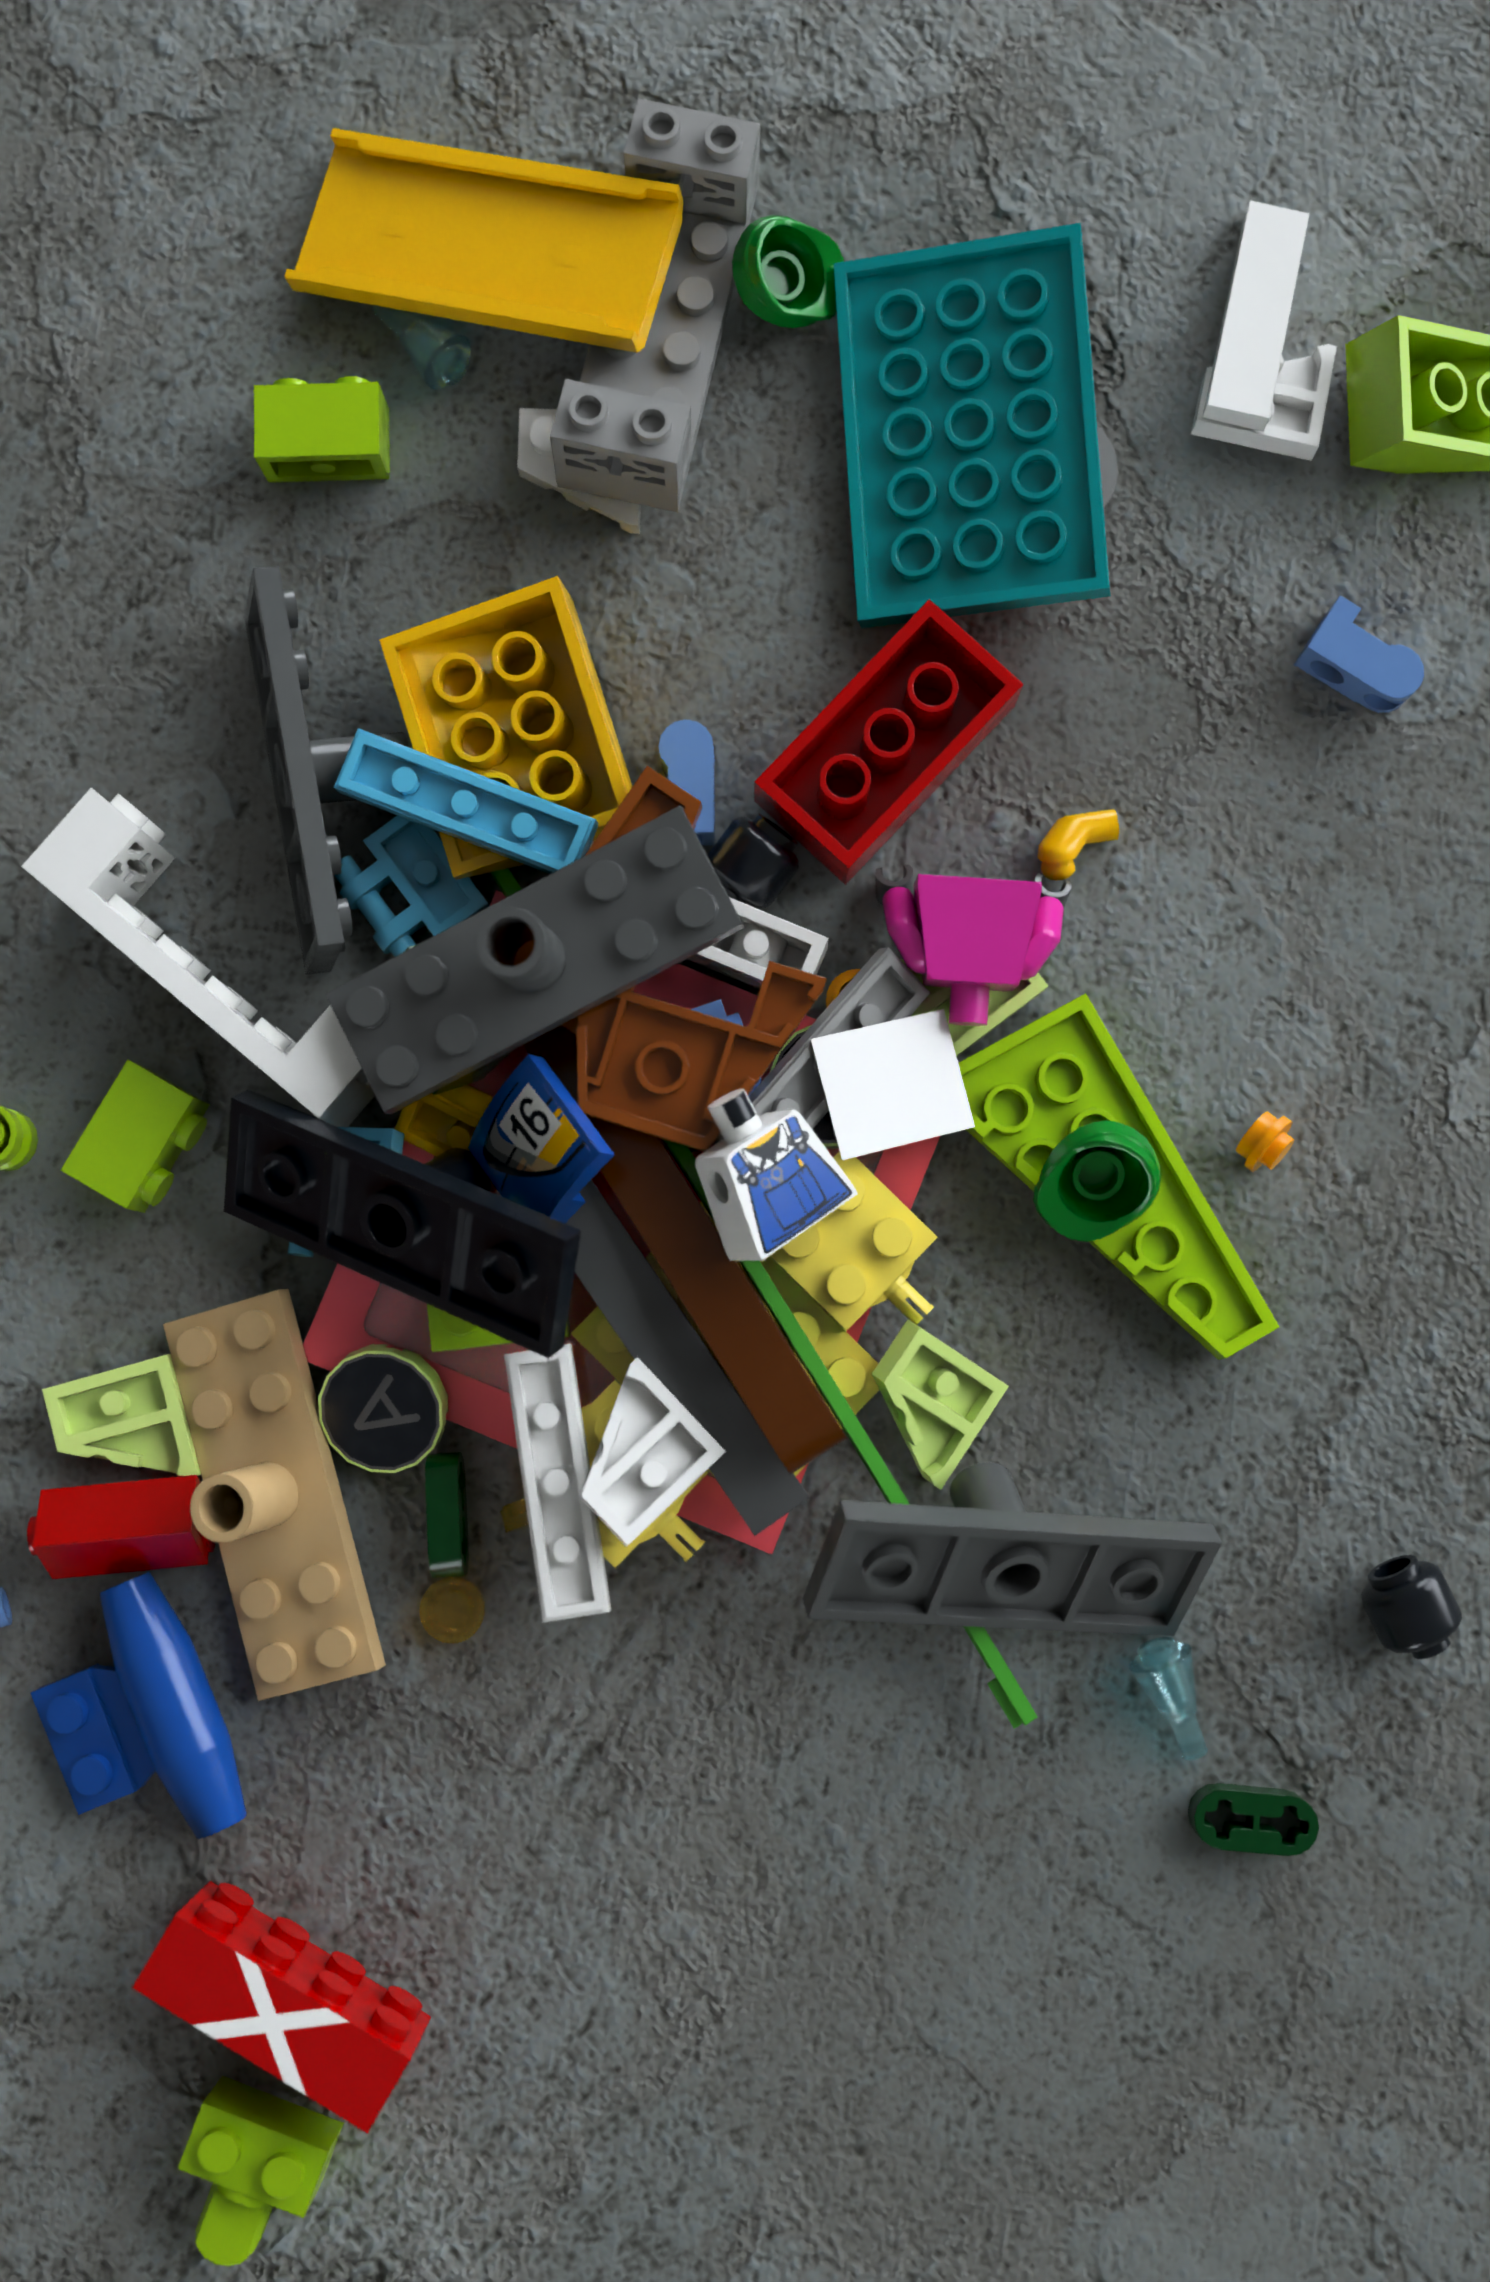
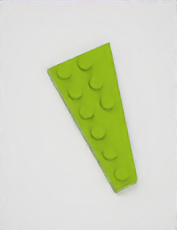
(1069, 1074)

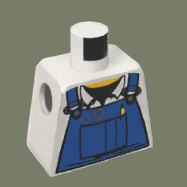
(767, 1178)

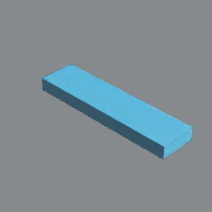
(464, 804)

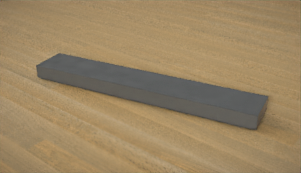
(669, 1346)

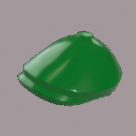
(786, 271)
(1097, 1181)

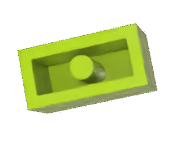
(321, 430)
(137, 1138)

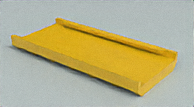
(490, 240)

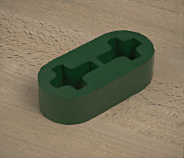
(446, 1515)
(1252, 1835)

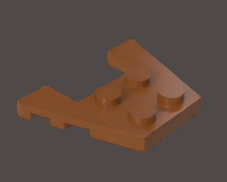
(665, 1064)

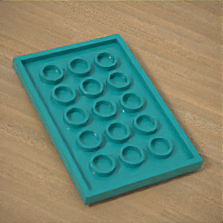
(971, 427)

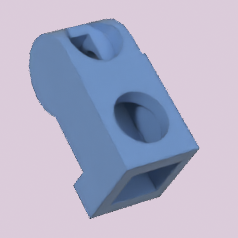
(1360, 663)
(689, 762)

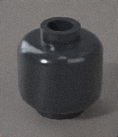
(754, 860)
(1411, 1606)

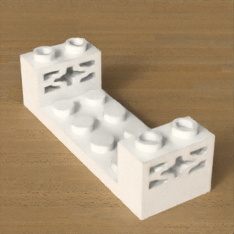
(100, 868)

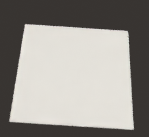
(892, 1083)

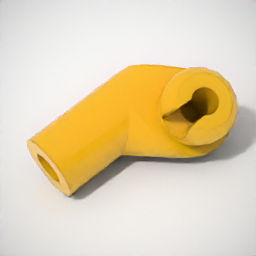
(1069, 836)

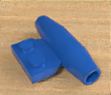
(144, 1716)

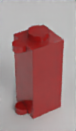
(117, 1528)

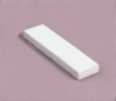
(1256, 316)
(553, 1475)

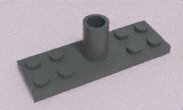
(300, 770)
(595, 936)
(1005, 1565)

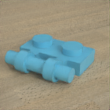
(420, 869)

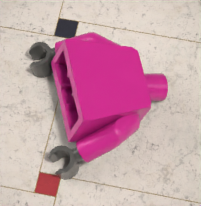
(972, 933)

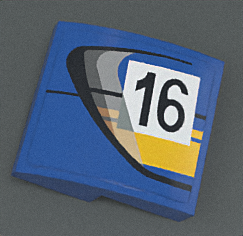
(538, 1142)

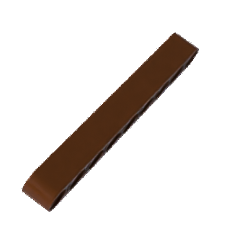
(706, 1280)

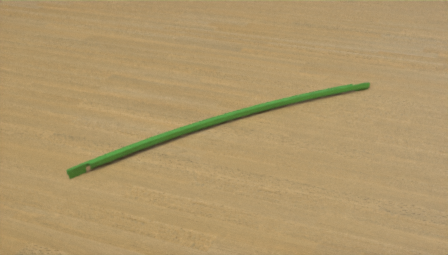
(1004, 1685)

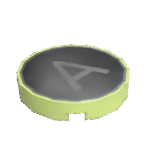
(383, 1408)

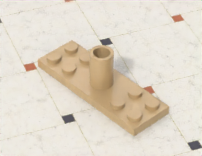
(272, 1495)

